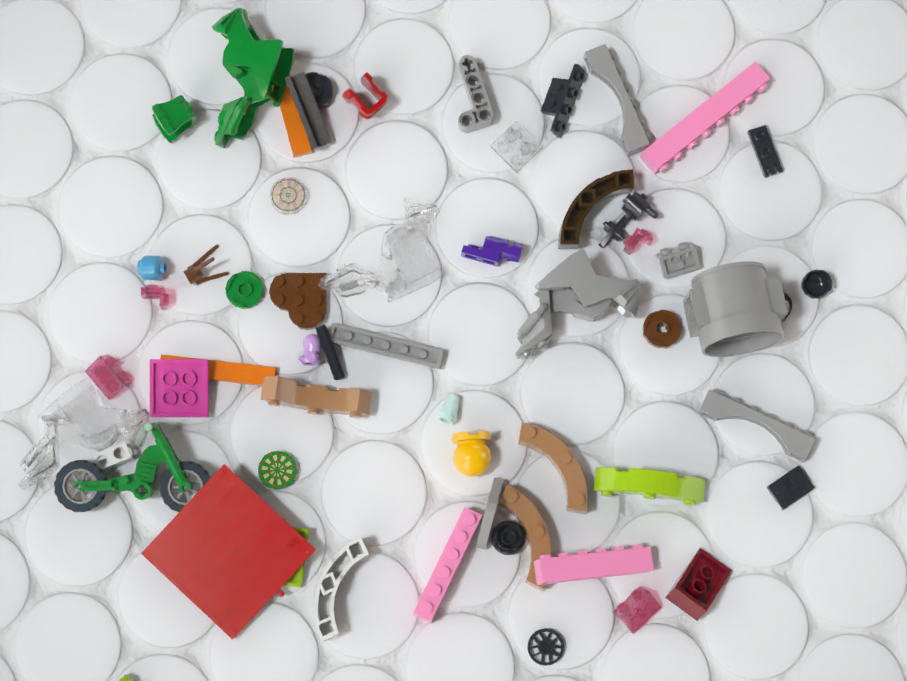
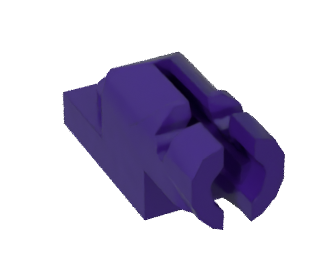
(492, 251)

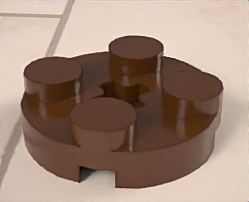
(671, 324)

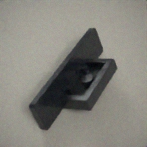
(561, 98)

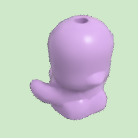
(312, 349)

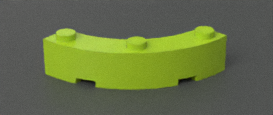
(650, 484)

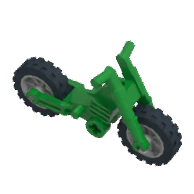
(144, 474)

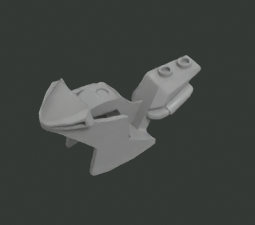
(579, 292)

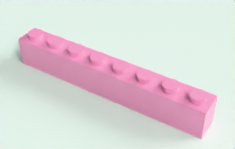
(704, 118)

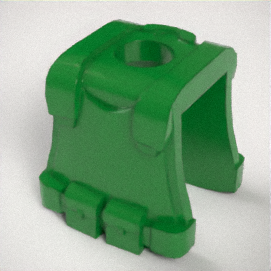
(173, 117)

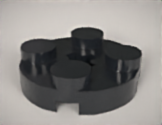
(325, 85)

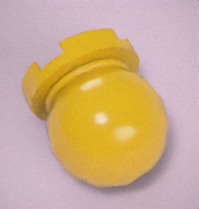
(471, 454)

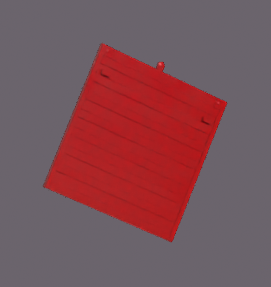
(228, 551)

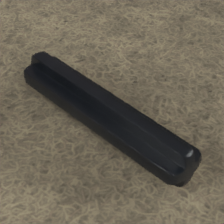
(330, 352)

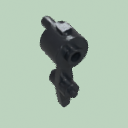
(634, 207)

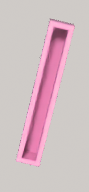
(447, 565)
(593, 565)

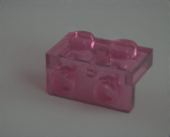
(637, 609)

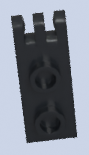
(764, 150)

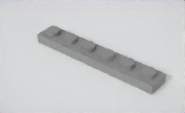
(386, 346)

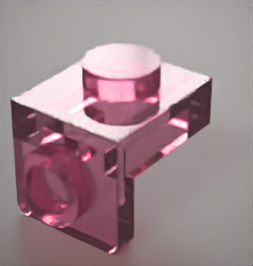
(631, 241)
(154, 292)

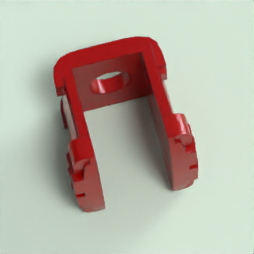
(366, 81)

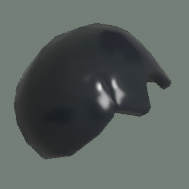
(816, 284)

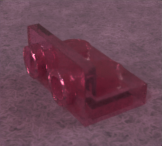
(108, 376)

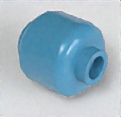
(151, 267)

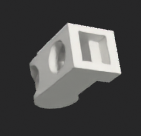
(115, 456)

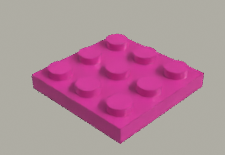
(179, 387)

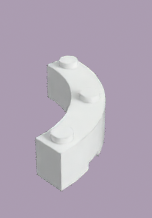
(329, 583)

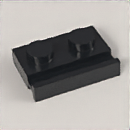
(790, 487)

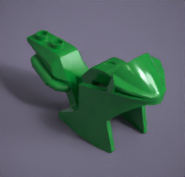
(257, 67)

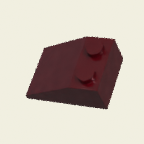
(698, 584)

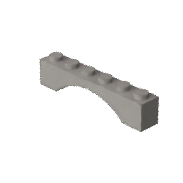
(601, 65)
(793, 442)

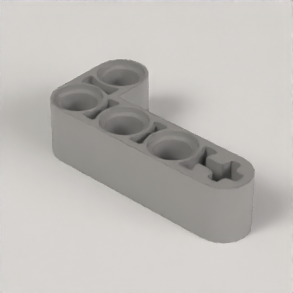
(473, 92)

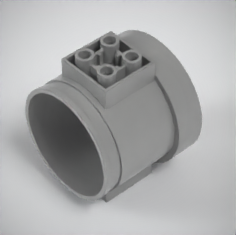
(735, 309)

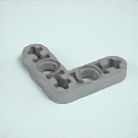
(489, 513)

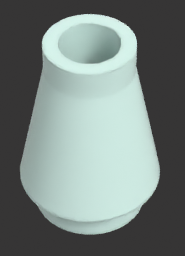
(449, 411)

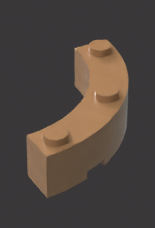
(316, 398)
(564, 462)
(533, 526)

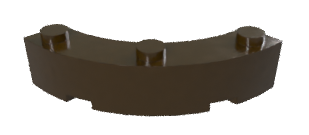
(593, 194)

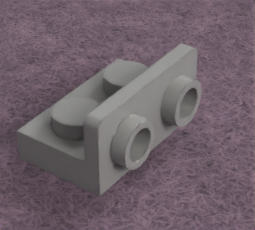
(678, 260)

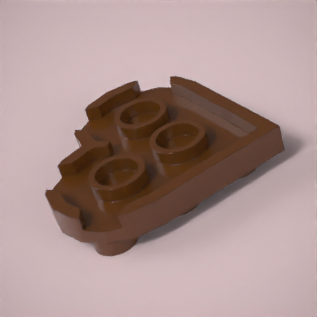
(300, 298)

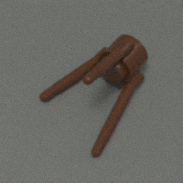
(194, 272)

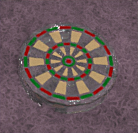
(288, 195)

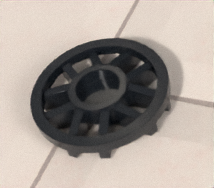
(545, 647)

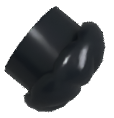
(508, 537)

